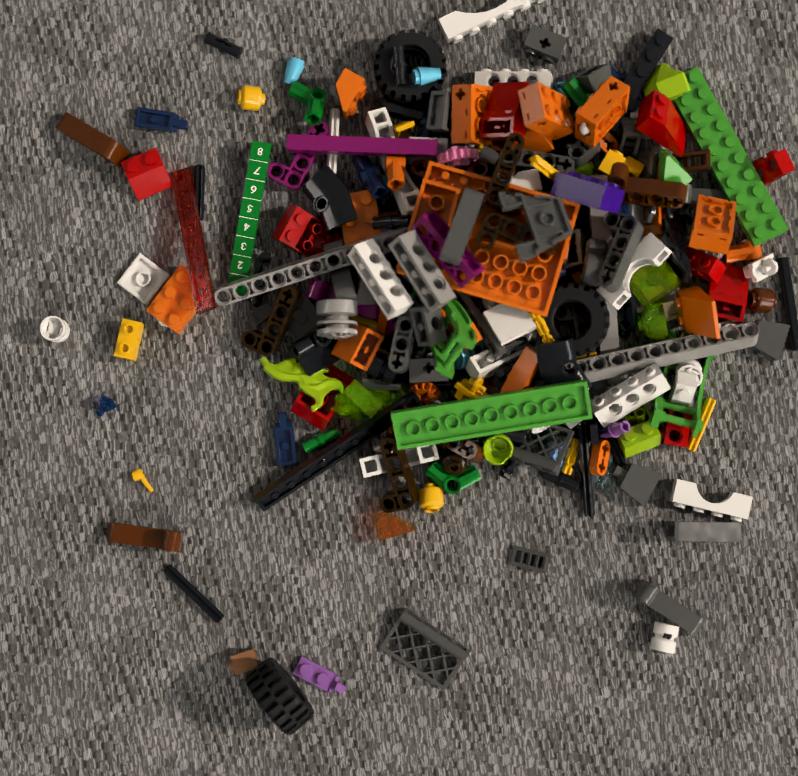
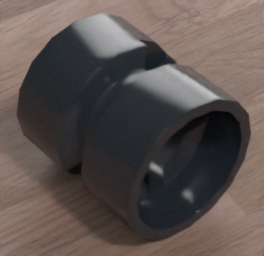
(380, 367)

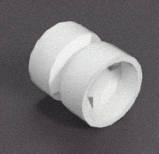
(54, 329)
(664, 644)

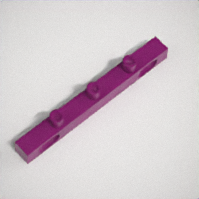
(362, 145)

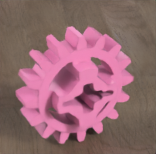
(458, 156)

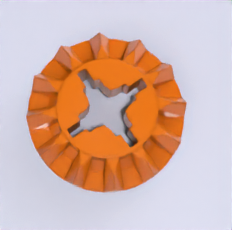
(421, 387)

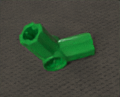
(575, 93)
(313, 98)
(463, 480)

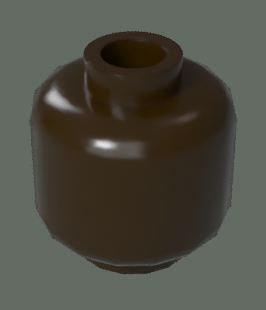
(453, 463)

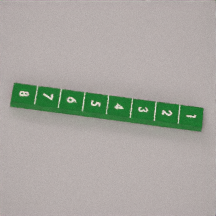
(249, 212)

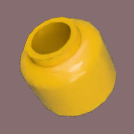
(250, 98)
(430, 498)

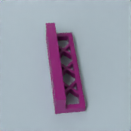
(438, 230)

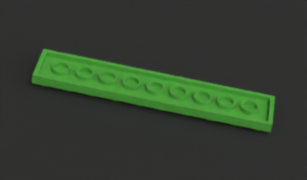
(729, 161)
(491, 414)

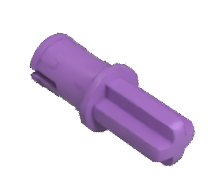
(615, 429)

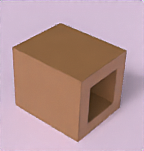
(243, 661)

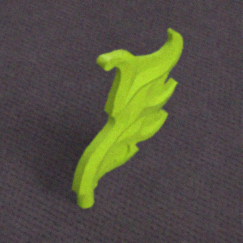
(315, 386)

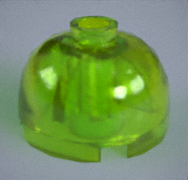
(654, 323)

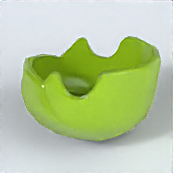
(497, 449)

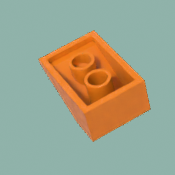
(697, 312)

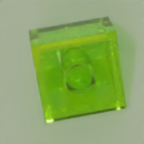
(653, 283)

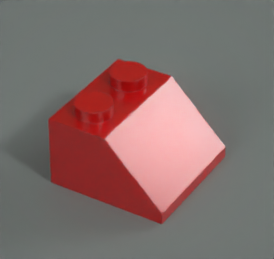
(147, 174)

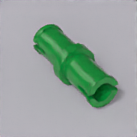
(321, 439)

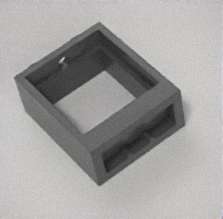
(438, 113)

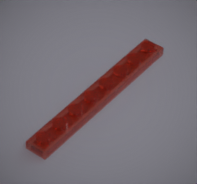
(193, 241)

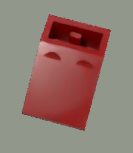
(503, 112)
(302, 232)
(730, 294)

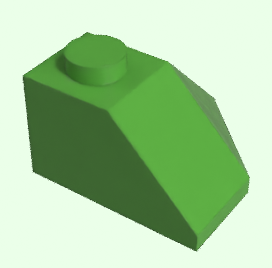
(671, 169)

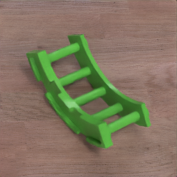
(462, 334)
(660, 403)

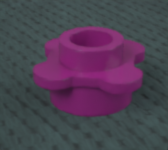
(392, 325)

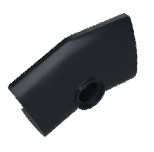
(328, 189)
(313, 354)
(553, 358)

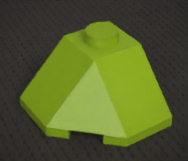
(667, 82)

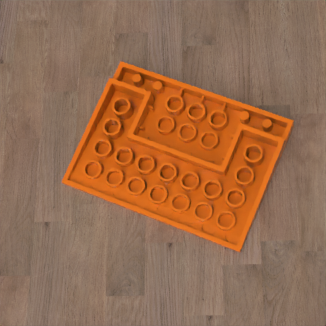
(504, 279)

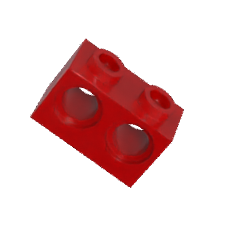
(773, 166)
(705, 265)
(682, 432)

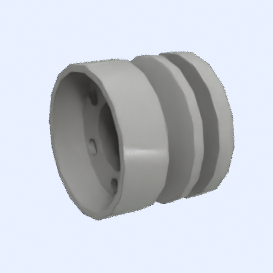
(337, 318)

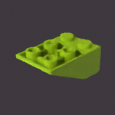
(641, 436)

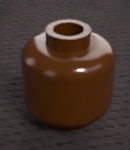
(761, 300)

